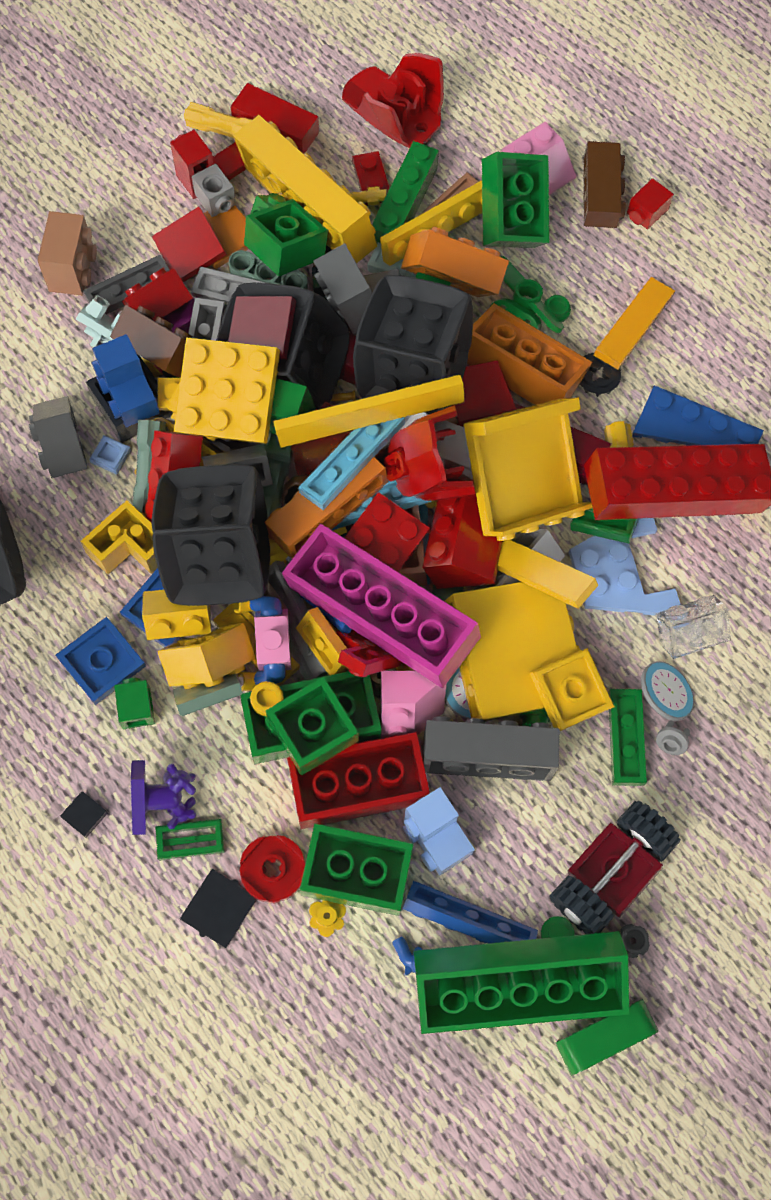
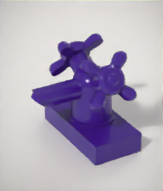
(160, 796)

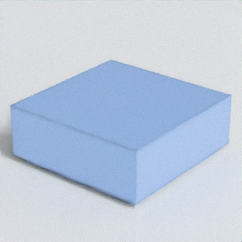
(110, 454)

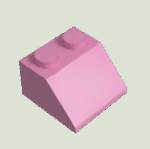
(545, 141)
(408, 702)

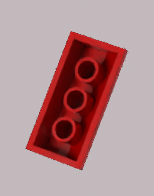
(456, 546)

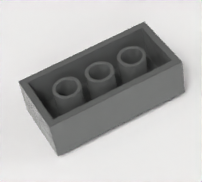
(491, 749)

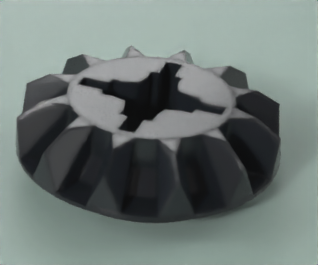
(600, 386)

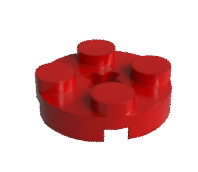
(253, 871)

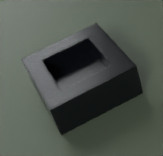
(83, 814)

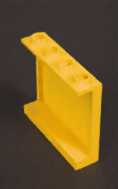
(525, 468)
(519, 634)

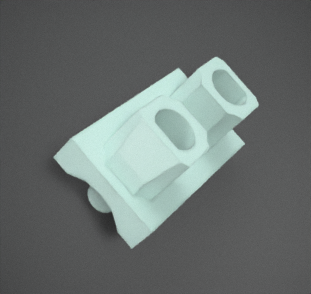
(97, 322)

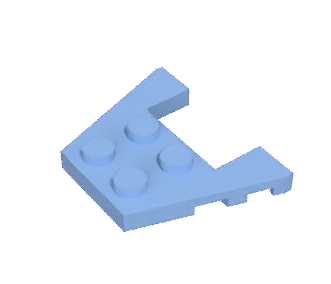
(617, 575)

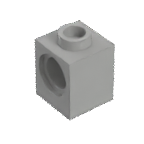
(213, 190)

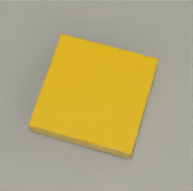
(571, 690)

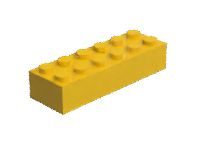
(294, 175)

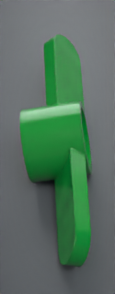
(531, 288)

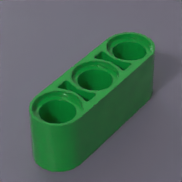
(606, 1038)

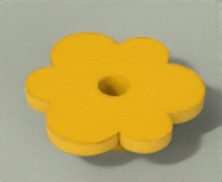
(326, 926)

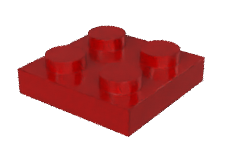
(387, 532)

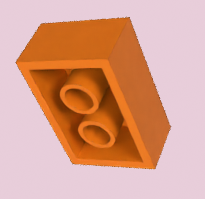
(456, 261)

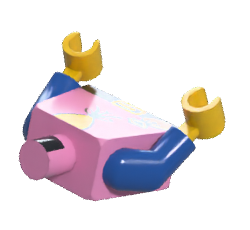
(271, 641)

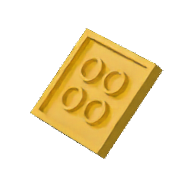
(226, 390)

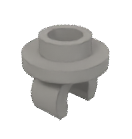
(672, 739)

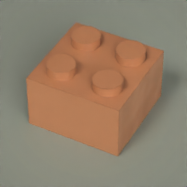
(66, 253)

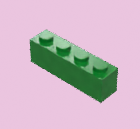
(407, 189)

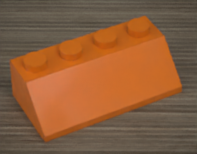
(528, 358)

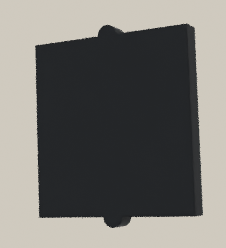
(218, 908)

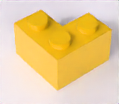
(119, 536)
(207, 657)

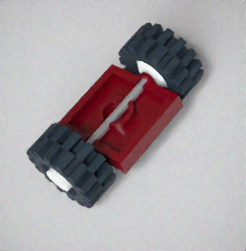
(615, 868)

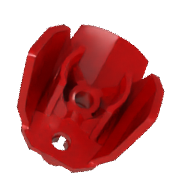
(400, 101)
(417, 463)

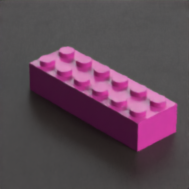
(382, 605)

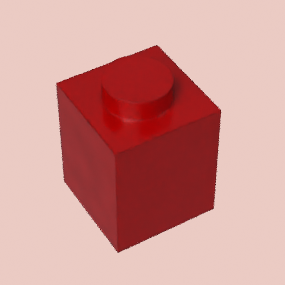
(649, 204)

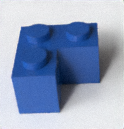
(122, 376)

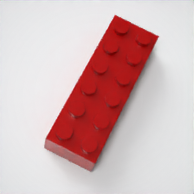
(678, 481)

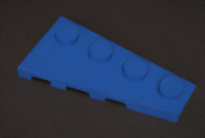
(685, 422)

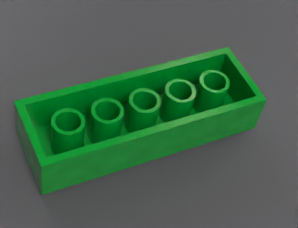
(522, 982)

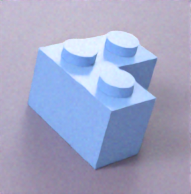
(435, 828)

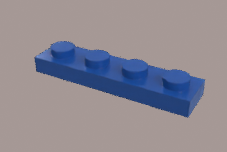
(464, 916)

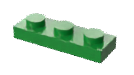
(627, 738)

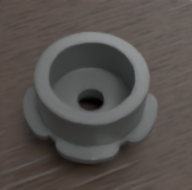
(641, 936)

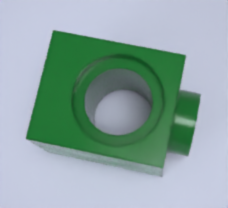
(134, 703)

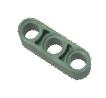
(257, 270)

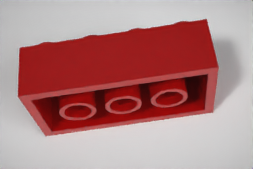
(361, 781)

